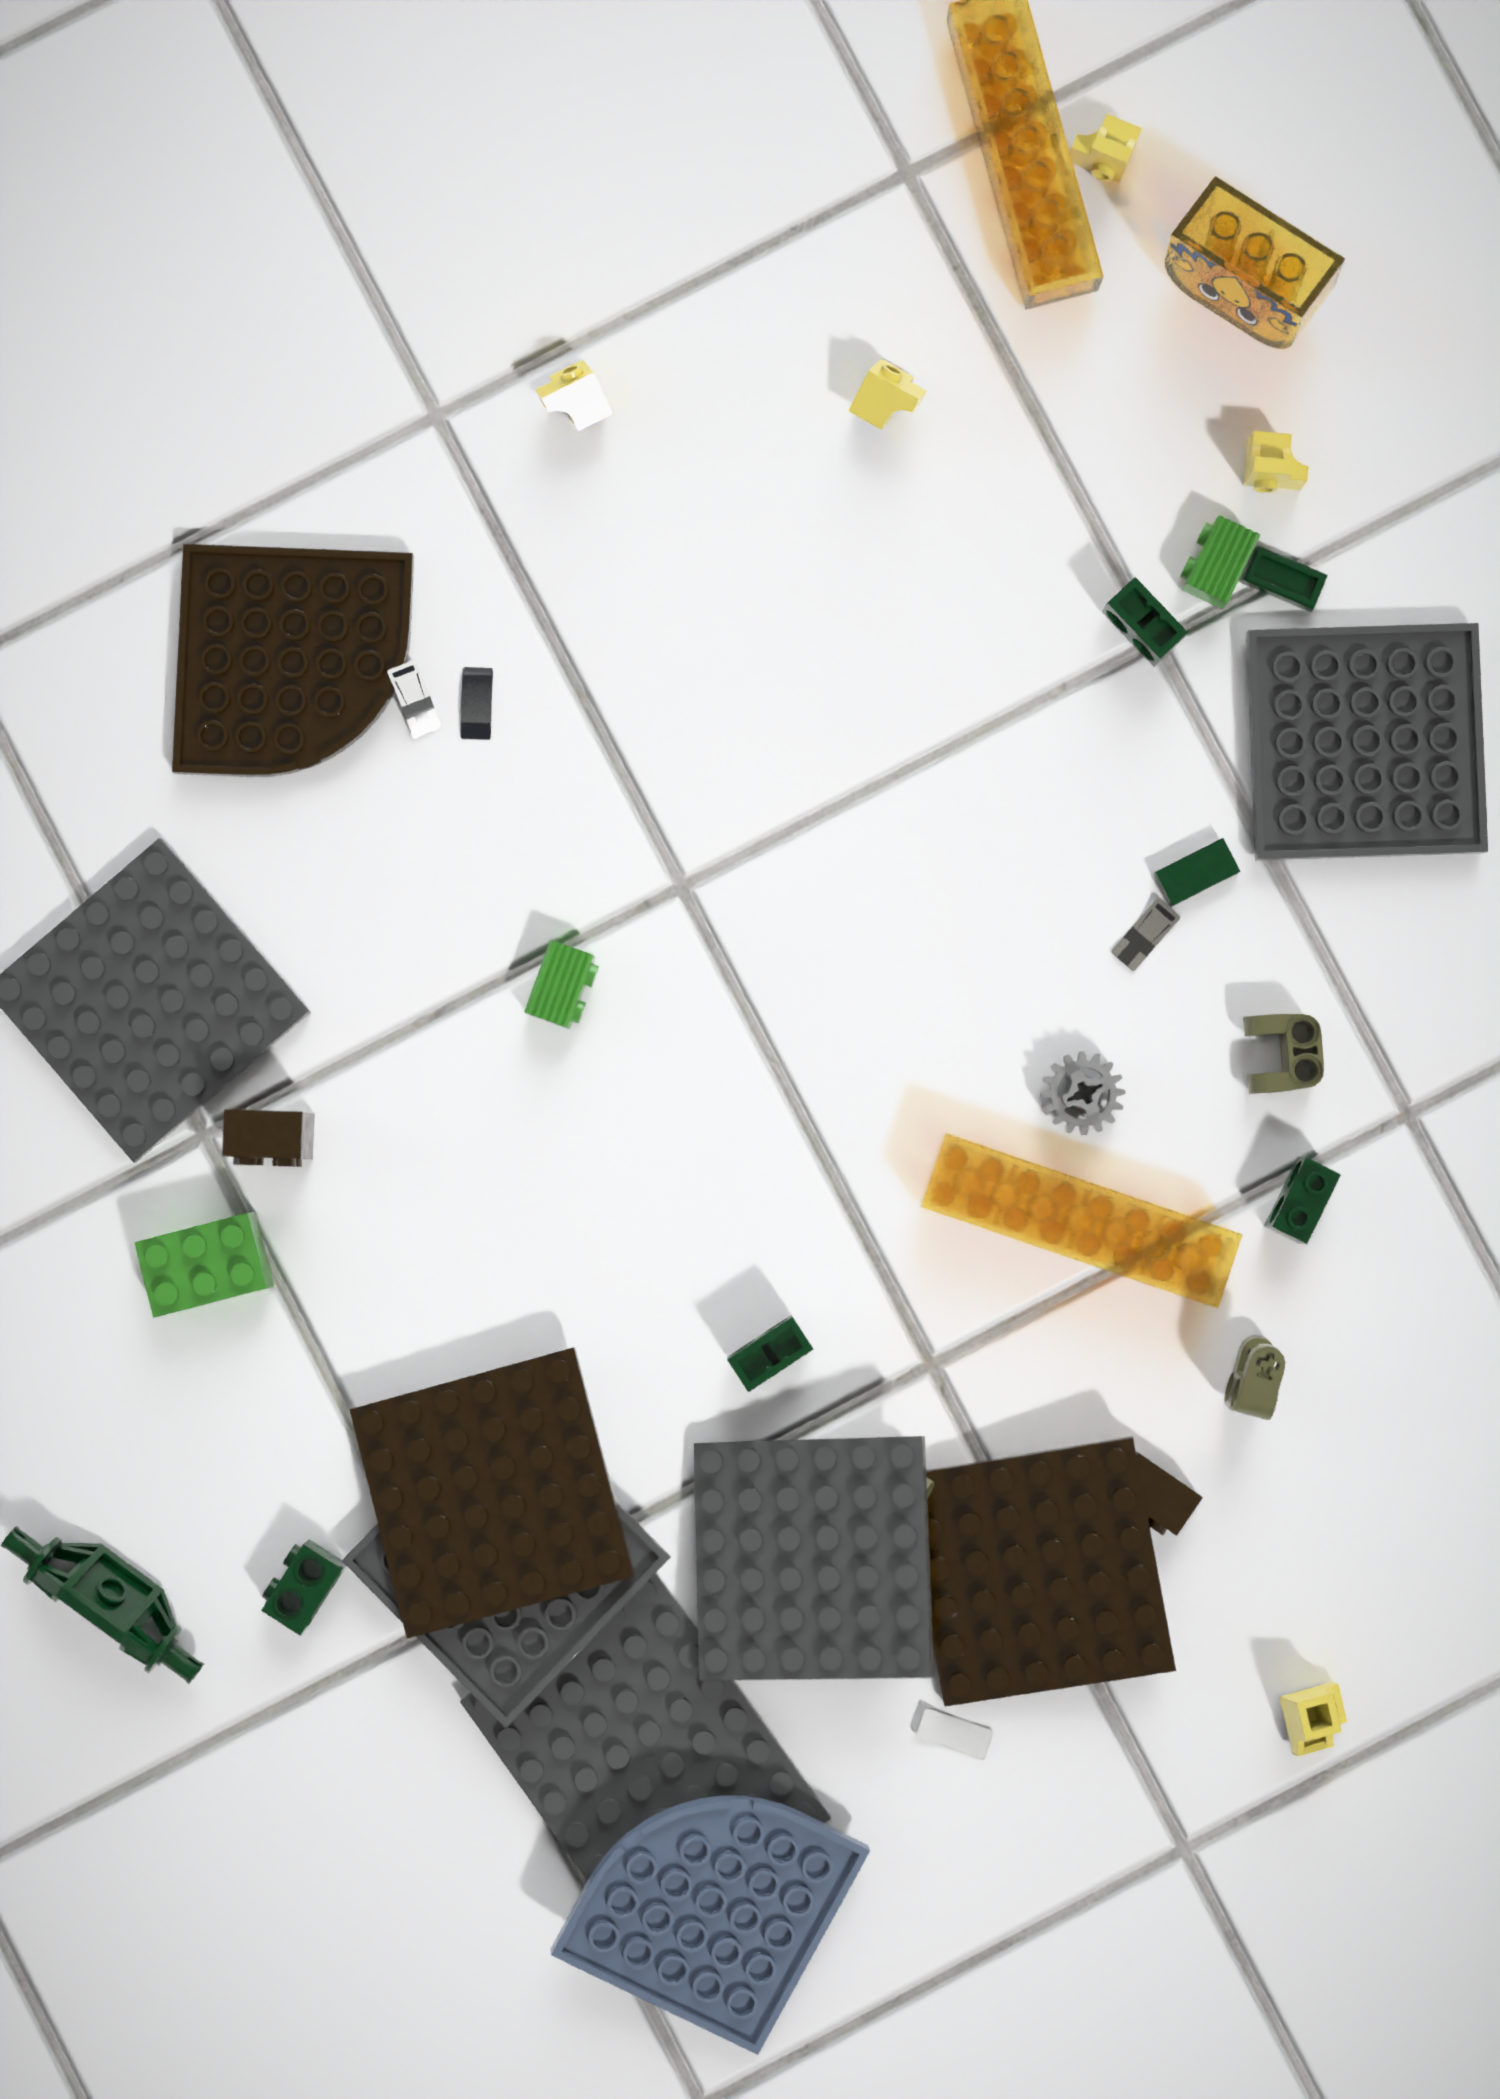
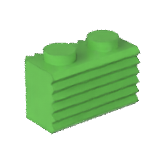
(1219, 562)
(561, 985)

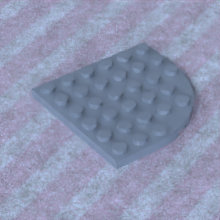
(713, 1910)

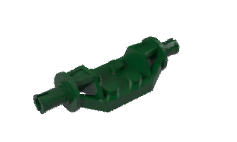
(108, 1596)

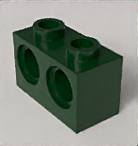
(1144, 621)
(1302, 1200)
(769, 1353)
(309, 1590)

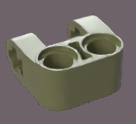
(1291, 1052)
(1253, 1385)

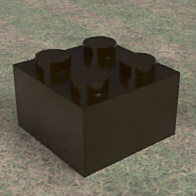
(268, 1134)

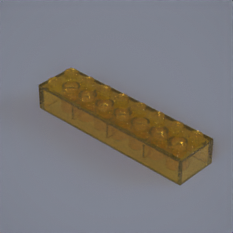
(1024, 150)
(1080, 1220)

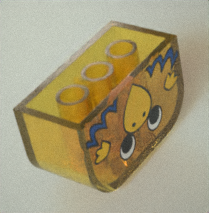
(1250, 265)

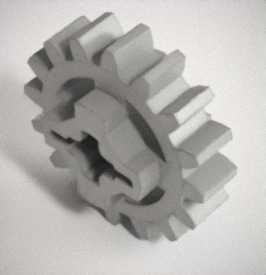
(1090, 1110)

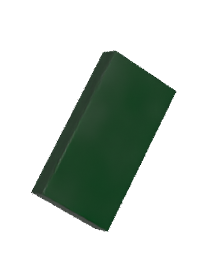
(1284, 578)
(1197, 872)

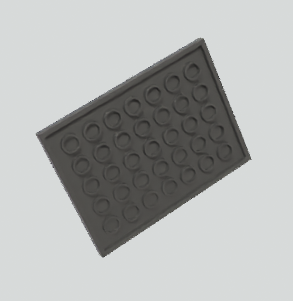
(638, 1734)

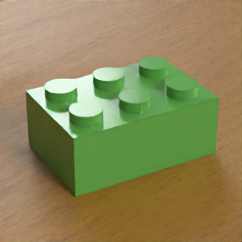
(204, 1264)

